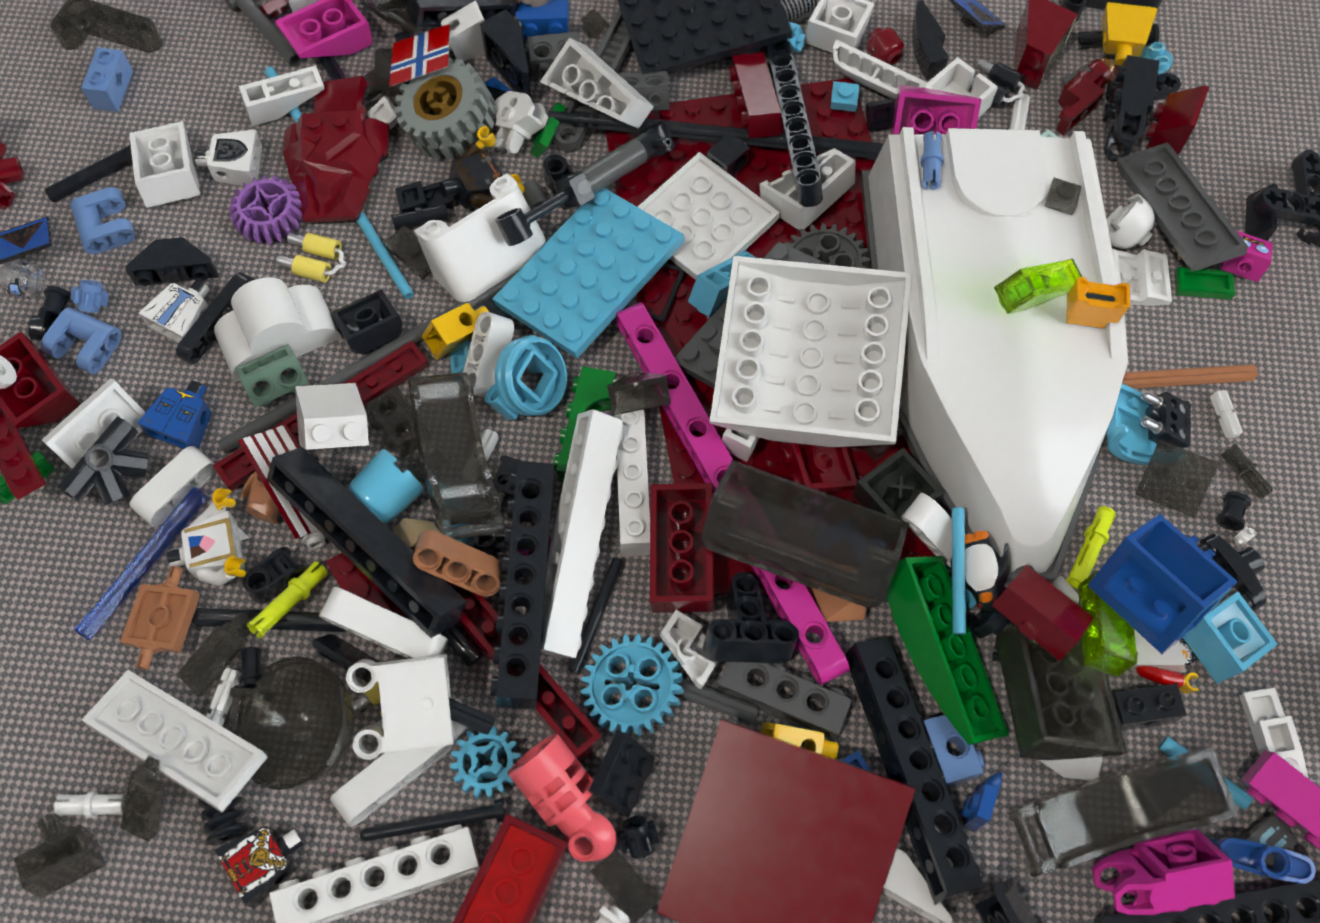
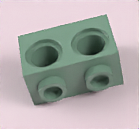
(269, 369)

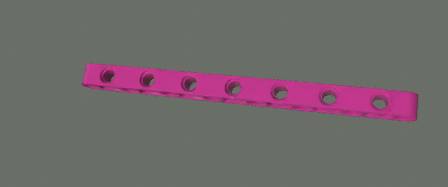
(712, 460)

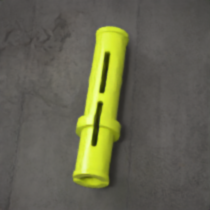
(1095, 538)
(297, 590)

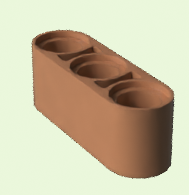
(466, 575)

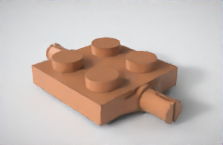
(160, 618)

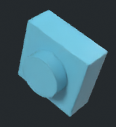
(844, 96)

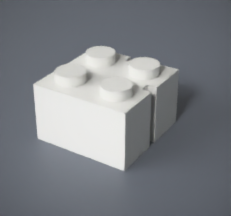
(958, 78)

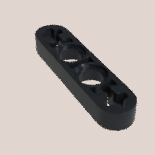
(202, 334)

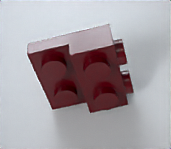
(818, 466)

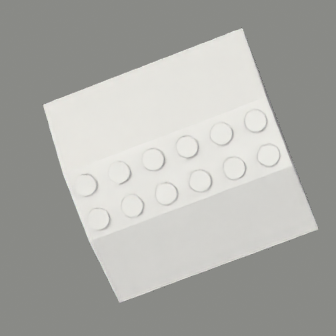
(812, 353)

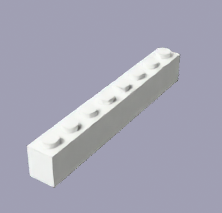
(578, 531)

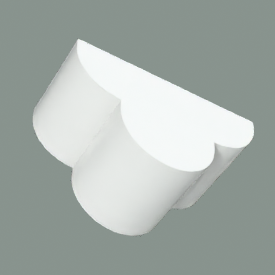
(271, 316)

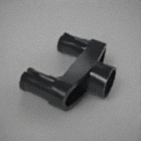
(1241, 566)

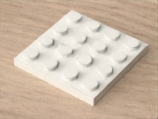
(712, 212)

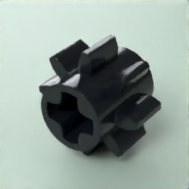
(488, 547)
(638, 837)

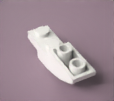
(1272, 728)

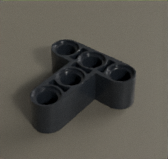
(746, 632)

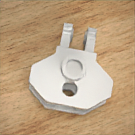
(517, 121)

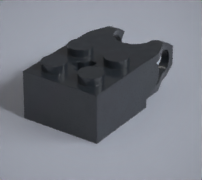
(1129, 103)

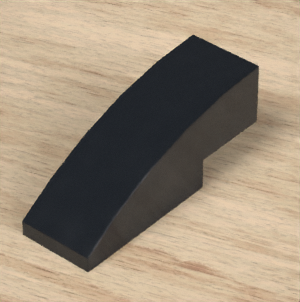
(928, 42)

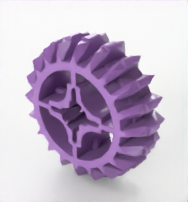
(251, 217)

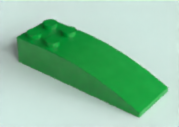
(946, 661)

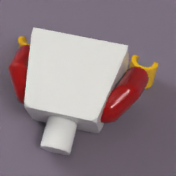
(1163, 668)

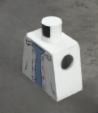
(176, 309)

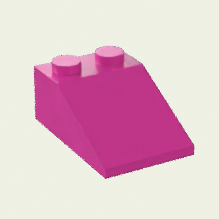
(326, 29)
(933, 110)

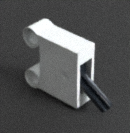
(414, 705)

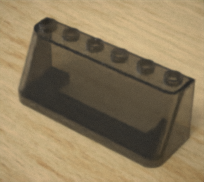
(804, 535)

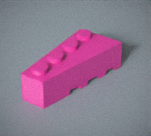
(1288, 792)

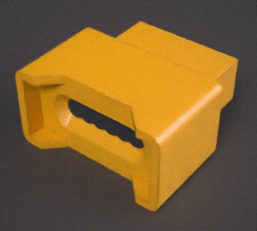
(1096, 303)

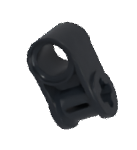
(555, 163)
(274, 573)

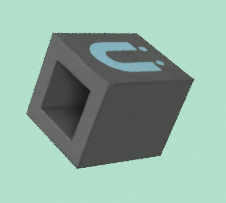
(1273, 833)

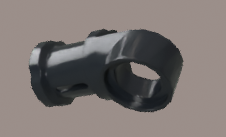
(53, 305)

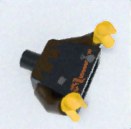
(474, 173)

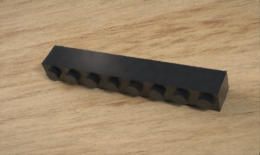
(365, 541)

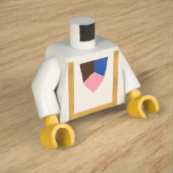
(212, 544)

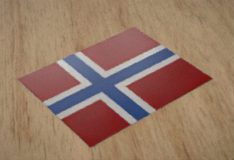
(420, 55)

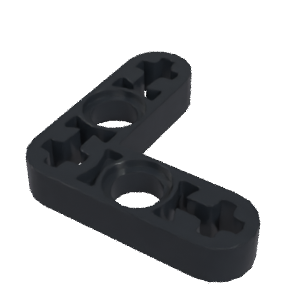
(1306, 203)

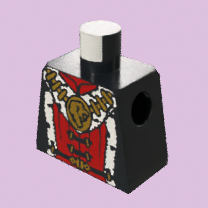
(259, 862)

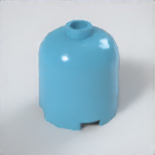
(384, 487)

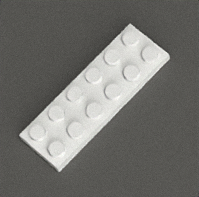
(188, 744)

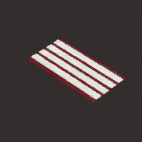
(260, 450)

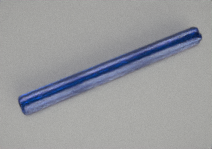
(140, 564)

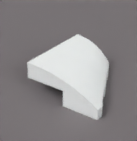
(686, 643)

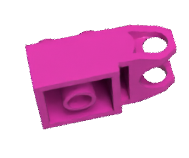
(1168, 874)

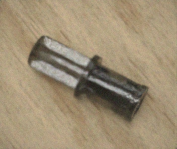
(1247, 471)

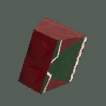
(1041, 39)

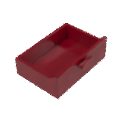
(1043, 612)

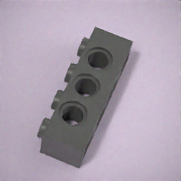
(792, 710)

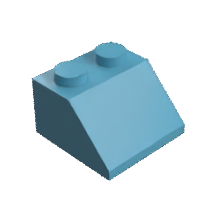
(1229, 639)

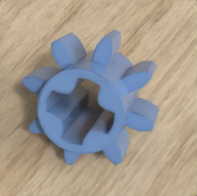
(89, 296)

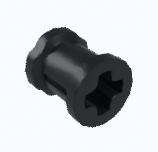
(1234, 510)

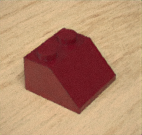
(1176, 118)

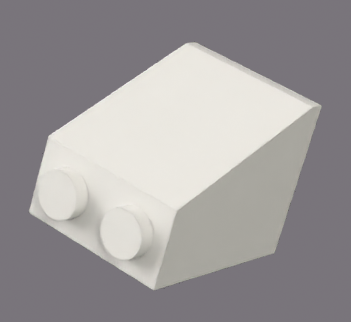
(330, 416)

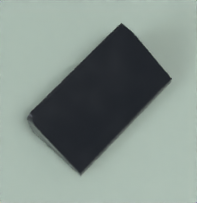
(1257, 223)
(342, 654)

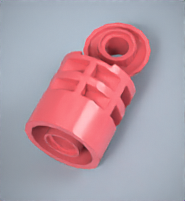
(558, 792)

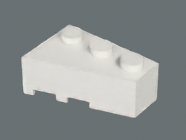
(836, 177)

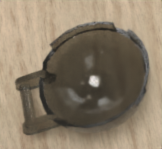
(297, 719)

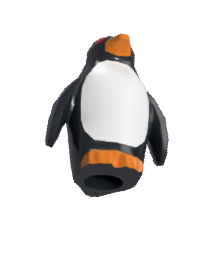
(985, 569)

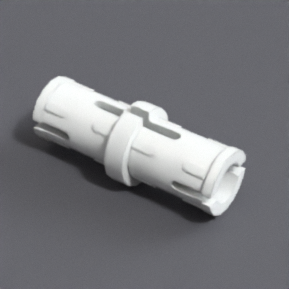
(90, 804)

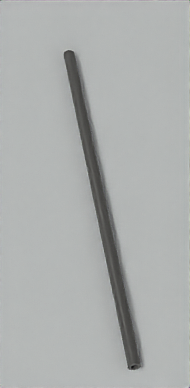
(289, 408)

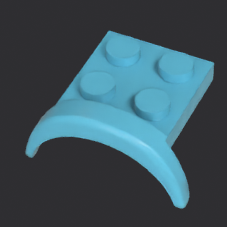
(1125, 435)

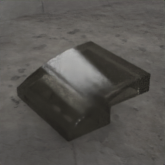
(1177, 478)

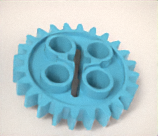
(626, 712)

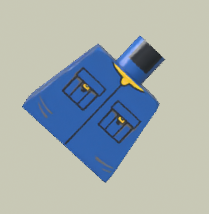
(178, 417)

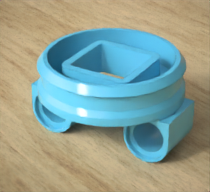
(510, 395)

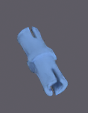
(932, 160)

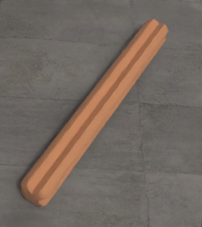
(1190, 376)

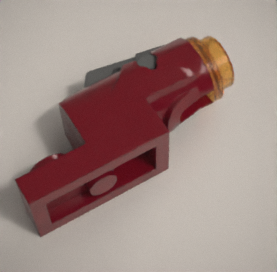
(1083, 92)

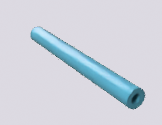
(958, 571)

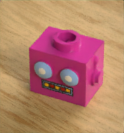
(1254, 262)

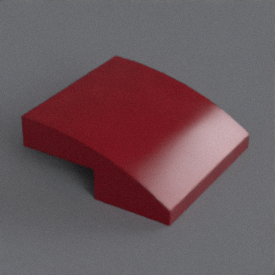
(342, 95)

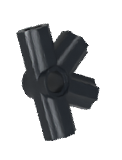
(119, 463)

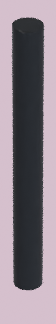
(596, 614)

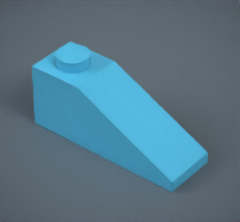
(712, 287)

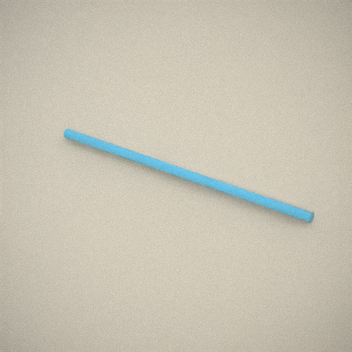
(368, 229)

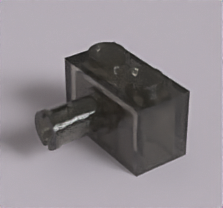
(58, 860)

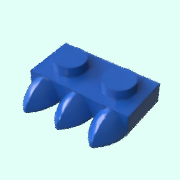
(980, 806)

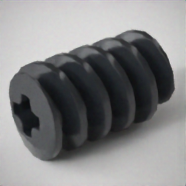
(222, 825)

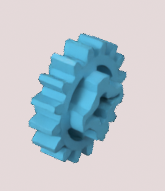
(477, 773)

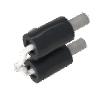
(1006, 77)

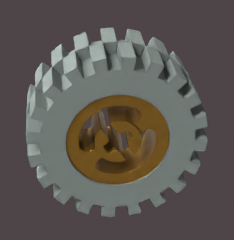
(455, 122)

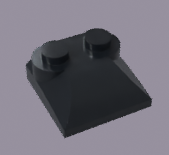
(368, 322)

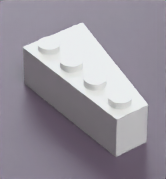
(593, 82)

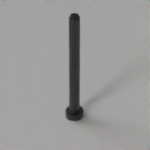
(495, 811)

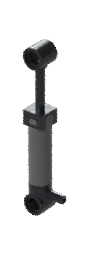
(580, 187)

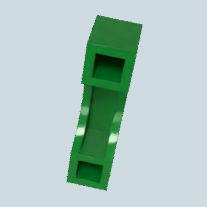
(590, 394)

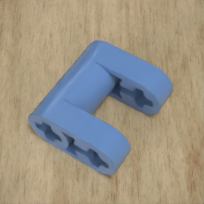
(89, 224)
(72, 324)

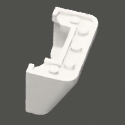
(473, 251)

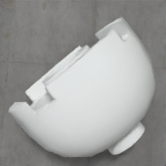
(1131, 223)

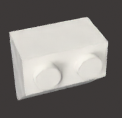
(840, 21)

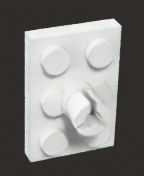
(88, 422)

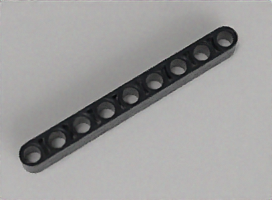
(795, 125)

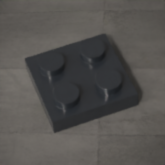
(622, 774)

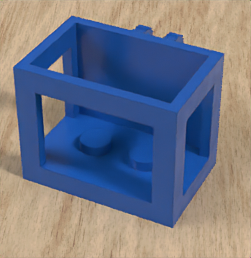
(1161, 582)

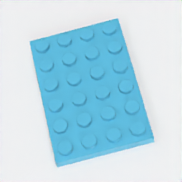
(588, 271)

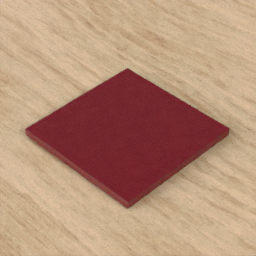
(783, 836)

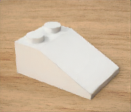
(163, 164)

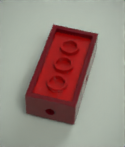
(514, 875)

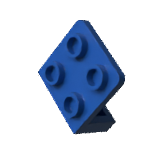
(544, 19)

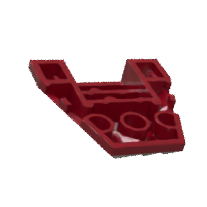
(334, 161)

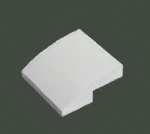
(1146, 275)

